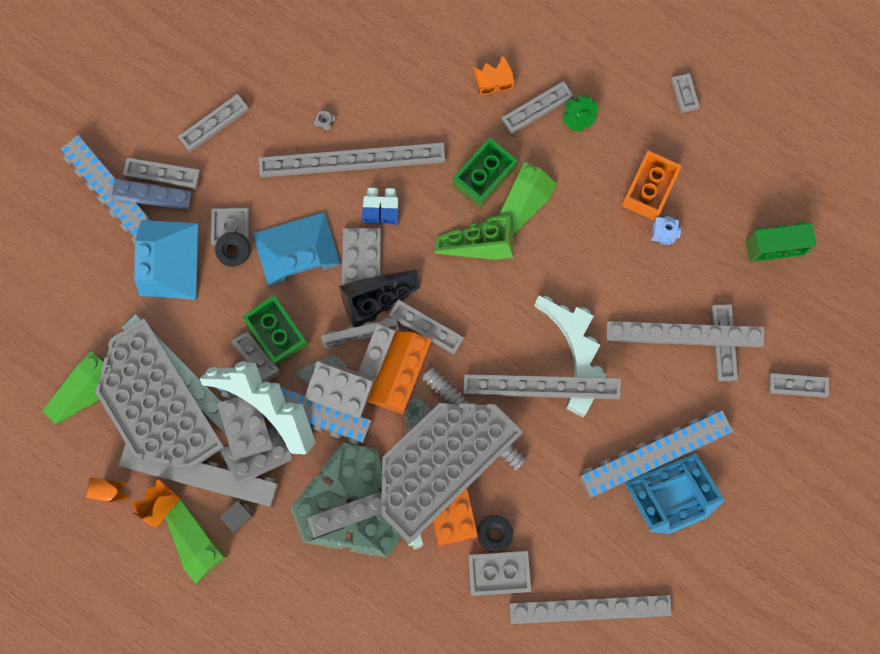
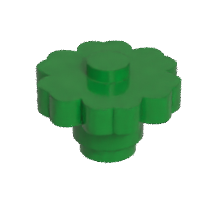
(580, 113)

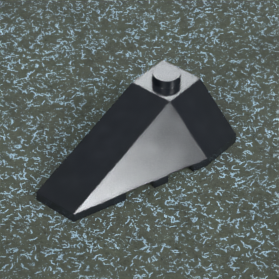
(373, 295)

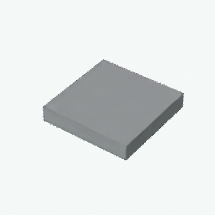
(229, 220)

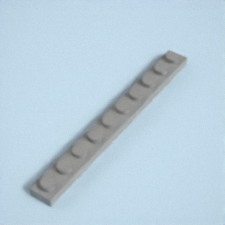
(351, 160)

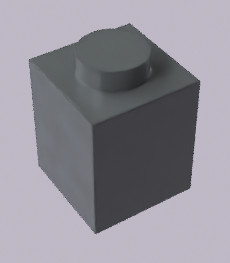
(237, 516)

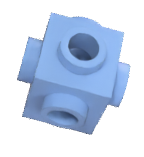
(665, 230)

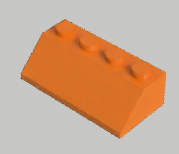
(400, 371)

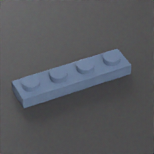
(151, 194)

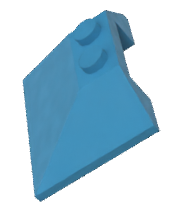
(296, 248)
(166, 259)
(675, 495)

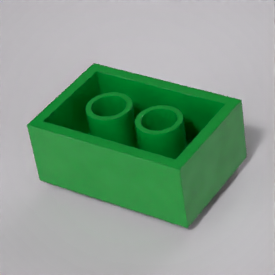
(485, 172)
(781, 242)
(275, 331)

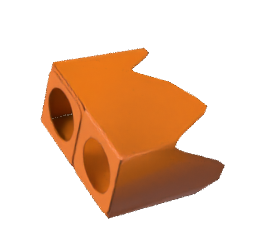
(494, 79)
(105, 490)
(157, 503)

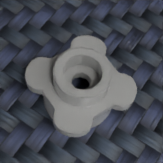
(324, 115)

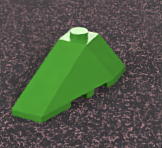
(528, 195)
(486, 241)
(77, 390)
(193, 543)

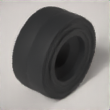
(225, 257)
(503, 525)

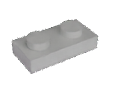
(685, 93)

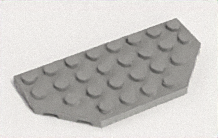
(153, 402)
(440, 462)

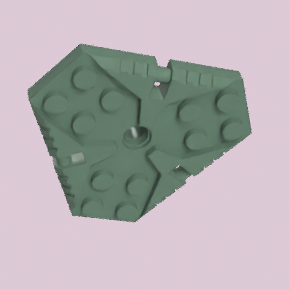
(353, 476)

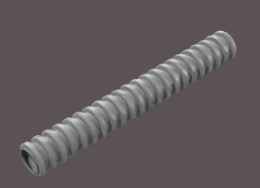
(452, 397)

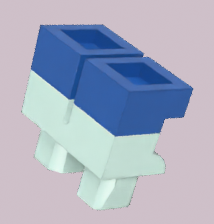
(388, 204)

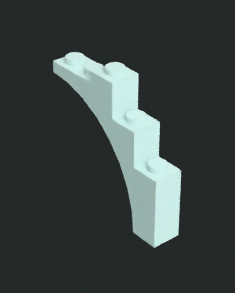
(582, 348)
(268, 398)

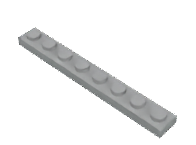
(685, 334)
(542, 386)
(590, 609)

